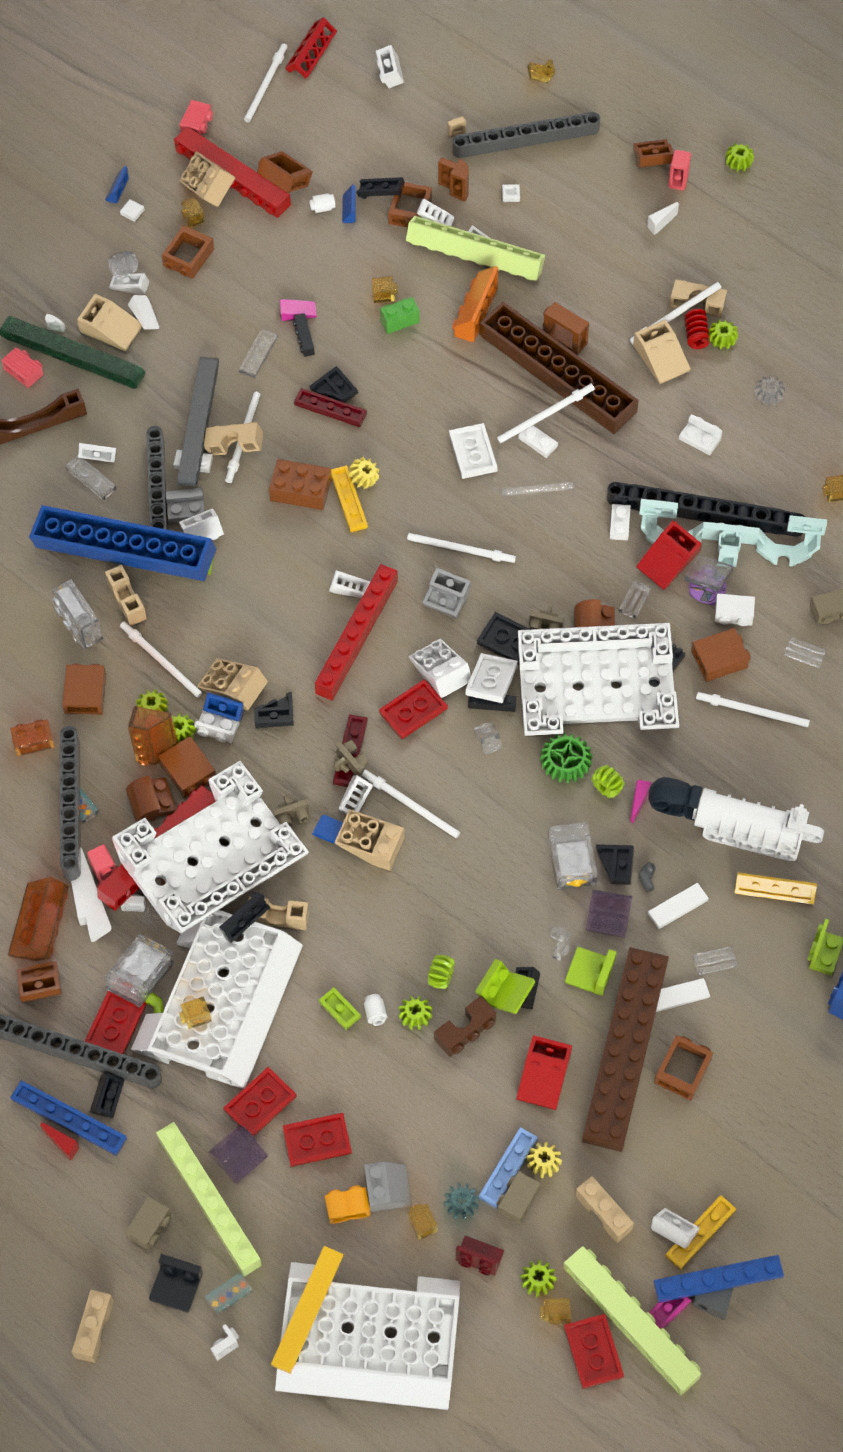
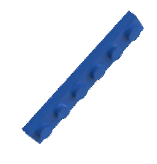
(68, 1118)
(718, 1278)

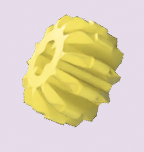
(363, 472)
(552, 1160)

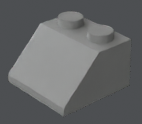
(387, 1186)

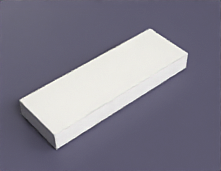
(678, 906)
(682, 994)

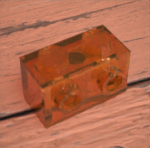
(32, 737)

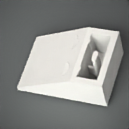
(441, 667)

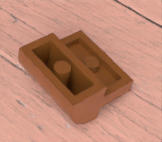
(653, 153)
(455, 177)
(592, 613)
(150, 798)
(39, 981)

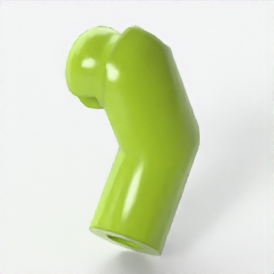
(156, 1002)

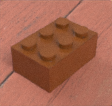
(300, 484)

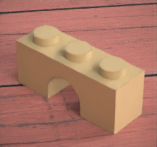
(684, 291)
(220, 437)
(126, 598)
(291, 916)
(614, 1219)
(89, 1333)

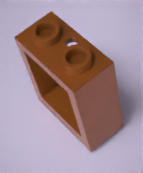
(284, 171)
(400, 217)
(192, 238)
(566, 327)
(674, 1084)

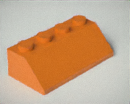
(476, 304)

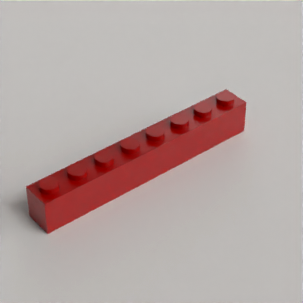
(246, 181)
(356, 632)
(120, 884)

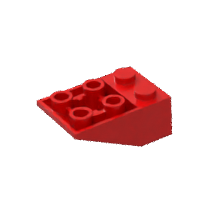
(669, 555)
(544, 1072)

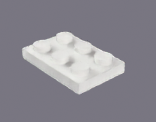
(473, 451)
(491, 678)

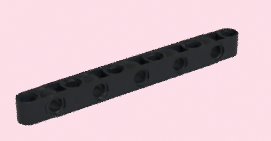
(705, 508)

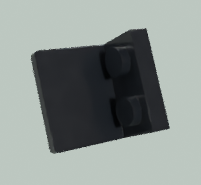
(176, 1283)

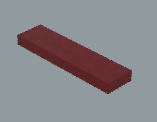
(330, 407)
(354, 731)

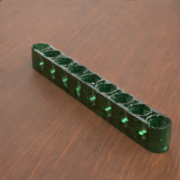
(72, 352)

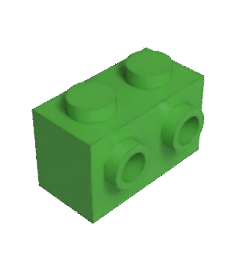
(399, 315)

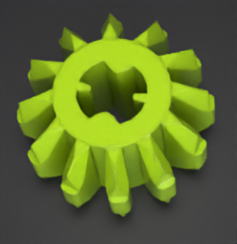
(739, 157)
(723, 334)
(153, 701)
(185, 725)
(607, 781)
(441, 971)
(409, 1007)
(529, 1278)

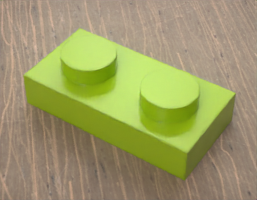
(339, 1008)

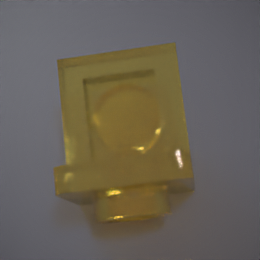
(541, 72)

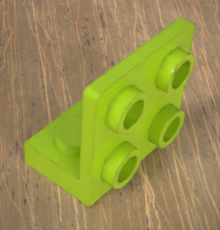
(825, 950)
(590, 970)
(504, 988)

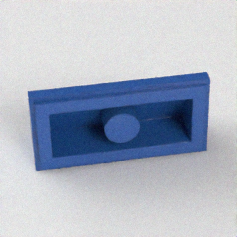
(118, 186)
(349, 205)
(223, 707)
(327, 828)

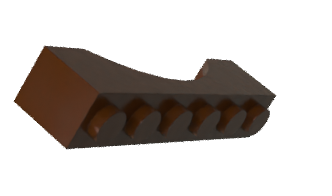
(64, 408)

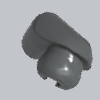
(645, 876)

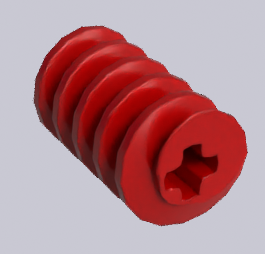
(697, 329)

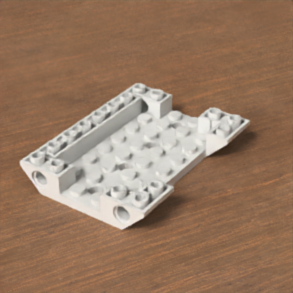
(596, 660)
(221, 871)
(241, 1001)
(366, 1362)

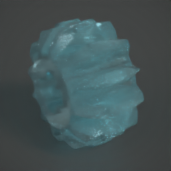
(467, 1207)

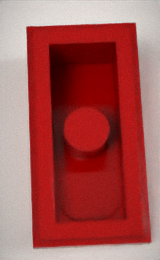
(63, 1142)

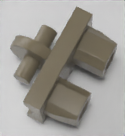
(545, 619)
(345, 758)
(291, 809)

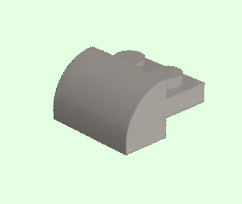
(184, 503)
(447, 593)

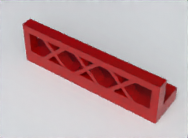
(302, 52)

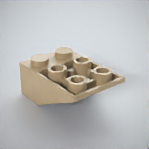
(207, 179)
(108, 323)
(661, 351)
(233, 681)
(371, 839)

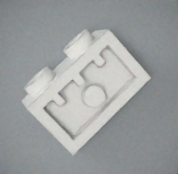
(701, 435)
(216, 727)

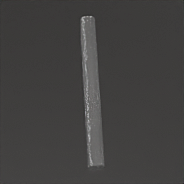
(537, 488)

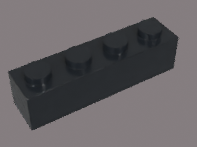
(303, 332)
(508, 704)

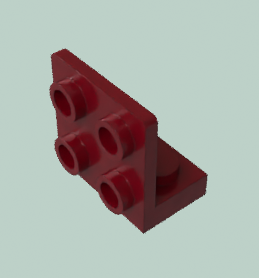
(479, 1255)

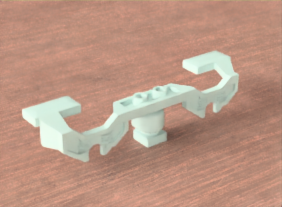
(731, 536)

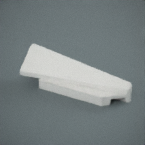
(88, 906)

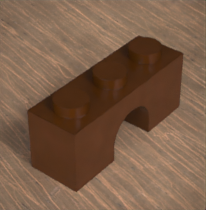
(453, 1038)

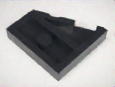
(335, 385)
(275, 713)
(617, 862)

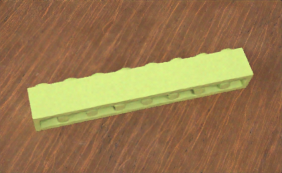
(475, 248)
(209, 1199)
(632, 1320)

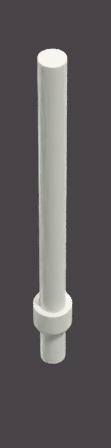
(277, 59)
(687, 305)
(576, 395)
(233, 464)
(496, 555)
(137, 637)
(717, 700)
(380, 783)

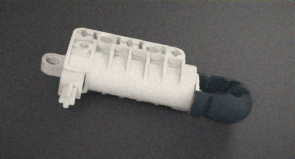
(736, 820)

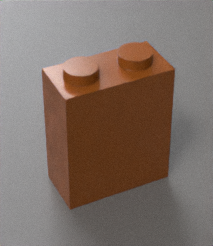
(720, 654)
(84, 689)
(186, 766)

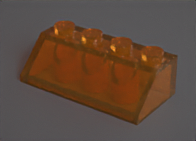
(151, 734)
(39, 919)

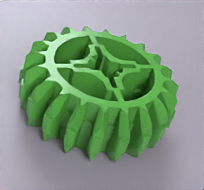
(553, 752)

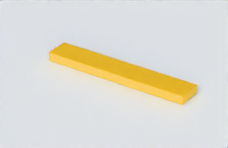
(307, 1310)

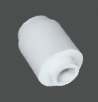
(322, 203)
(375, 1009)

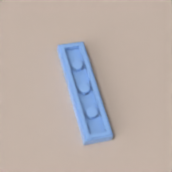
(508, 1166)

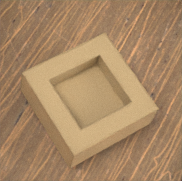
(456, 126)

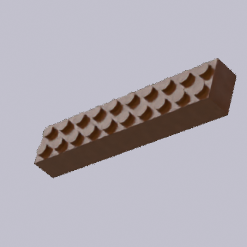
(558, 366)
(625, 1050)

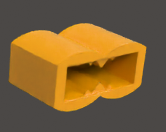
(347, 1204)

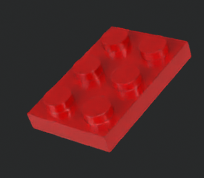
(413, 709)
(115, 1023)
(260, 1101)
(317, 1139)
(593, 1351)

